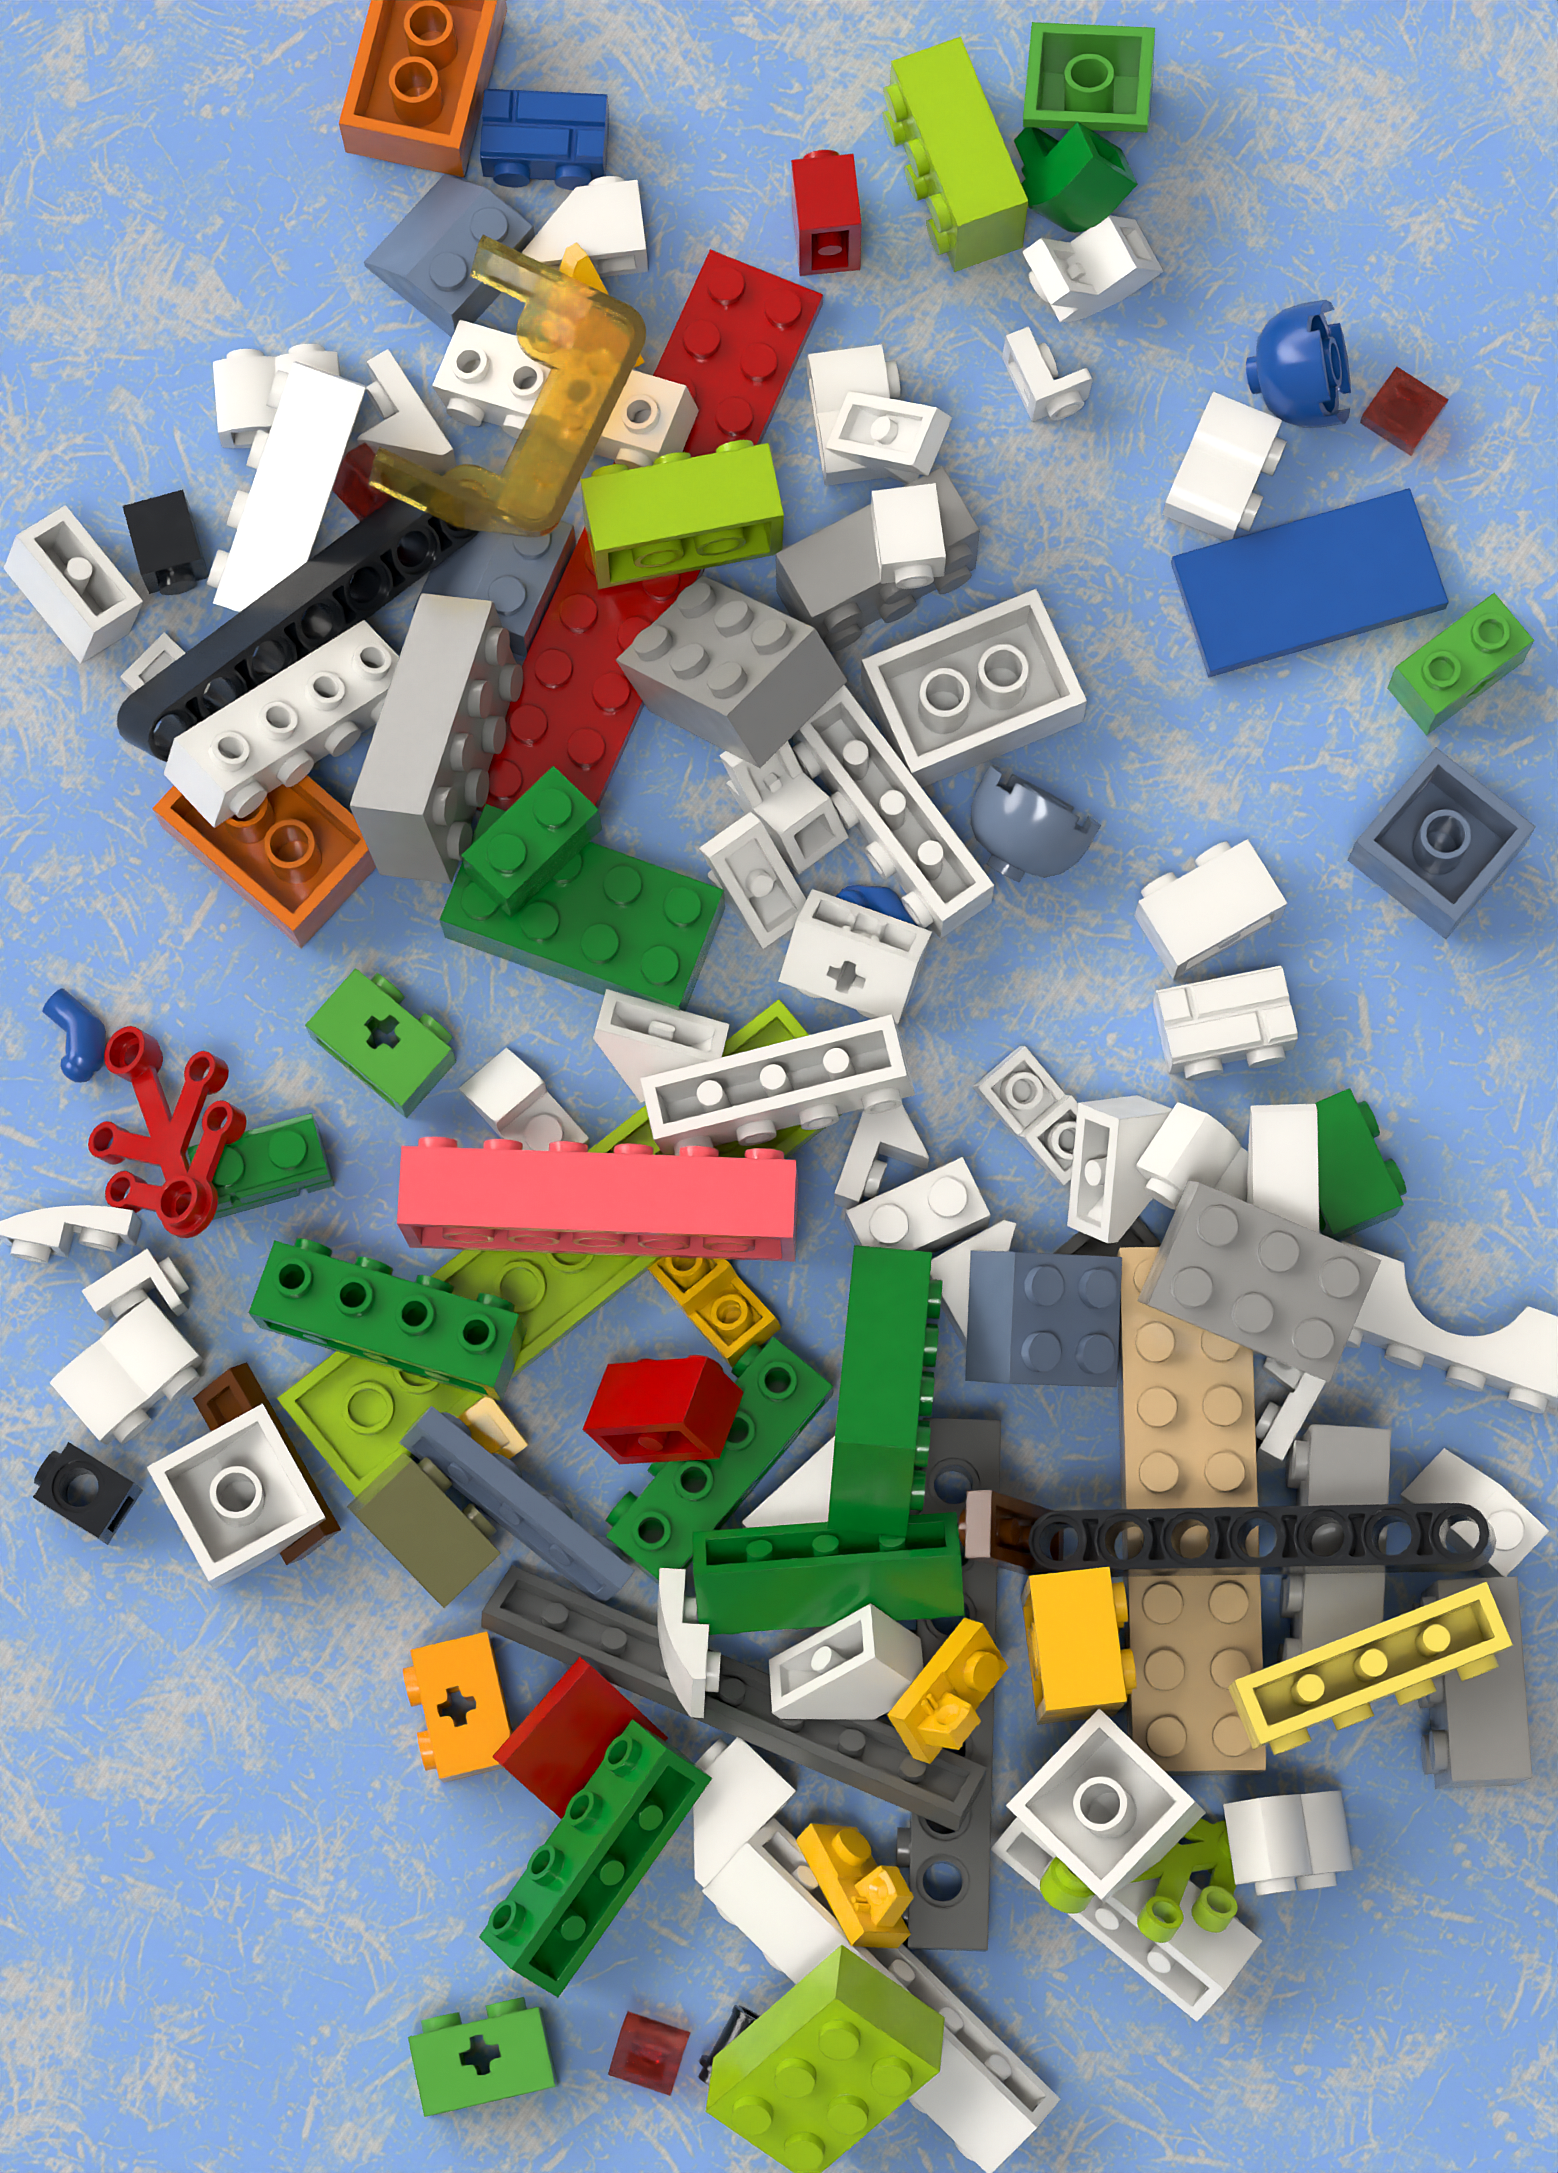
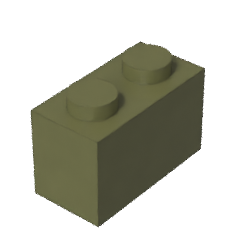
(425, 1528)

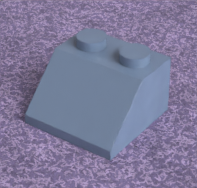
(435, 247)
(511, 572)

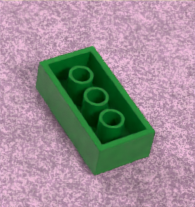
(597, 924)
(885, 1391)

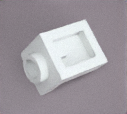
(1033, 373)
(128, 1284)

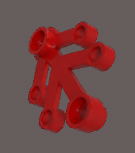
(187, 1197)

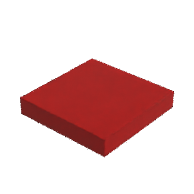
(568, 1736)

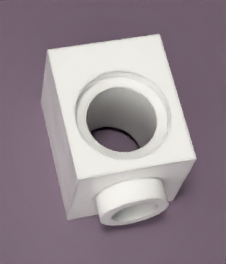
(908, 535)

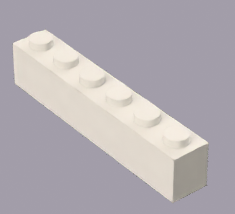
(982, 2090)

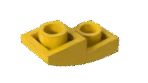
(716, 1303)

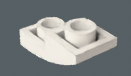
(1033, 1110)
(51, 1230)
(685, 1644)

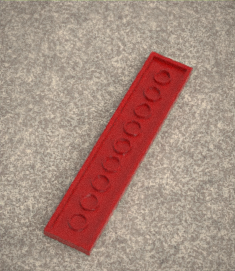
(575, 702)

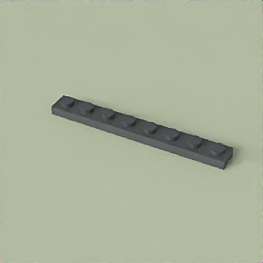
(630, 1656)

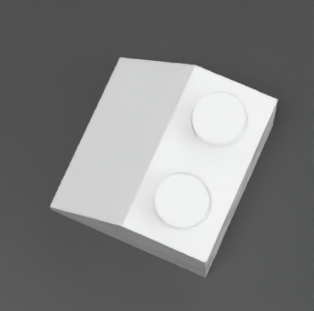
(237, 1496)
(1105, 1807)

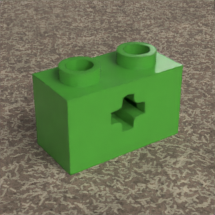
(1460, 663)
(398, 1074)
(451, 2085)

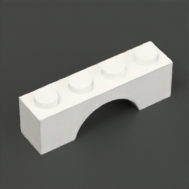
(1514, 1359)

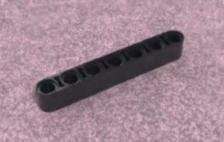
(275, 622)
(1293, 1547)

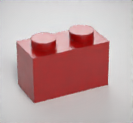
(826, 213)
(663, 1410)

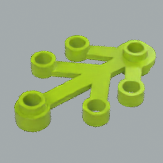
(1209, 1851)

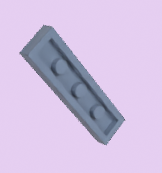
(532, 1518)

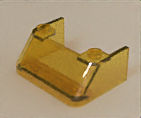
(591, 352)

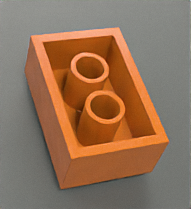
(421, 81)
(286, 858)

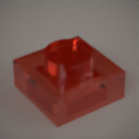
(1404, 411)
(353, 482)
(649, 2053)

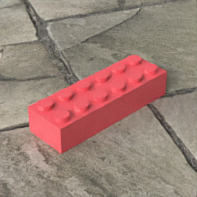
(598, 1200)

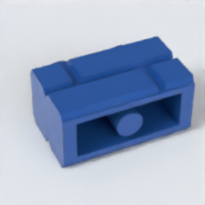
(544, 137)

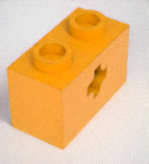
(472, 1669)

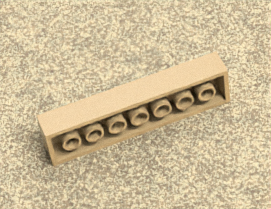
(1186, 1445)

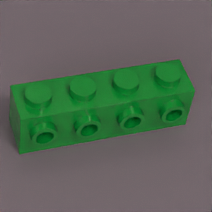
(388, 1318)
(702, 1495)
(828, 1578)
(594, 1858)

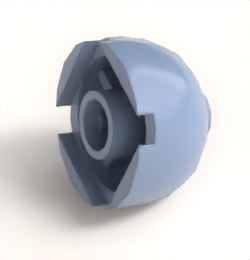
(1027, 828)

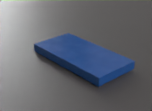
(1309, 582)

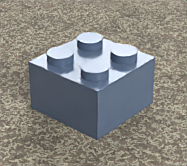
(1440, 843)
(1043, 1319)

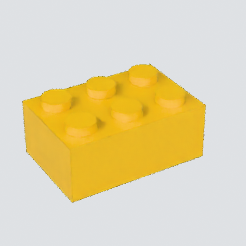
(1075, 1644)

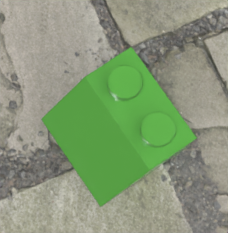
(1089, 77)

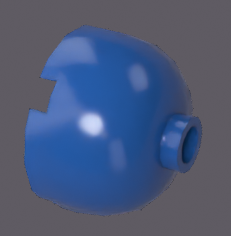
(1302, 366)

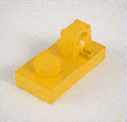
(944, 1696)
(860, 1893)

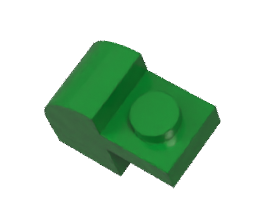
(1075, 178)

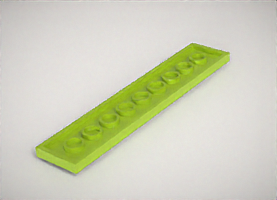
(363, 1409)

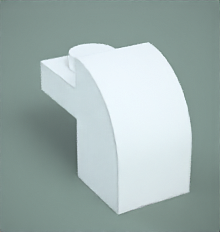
(1092, 269)
(788, 805)

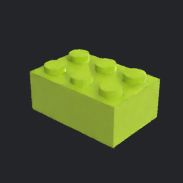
(955, 155)
(682, 513)
(825, 2063)

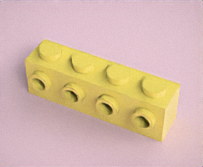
(1369, 1666)

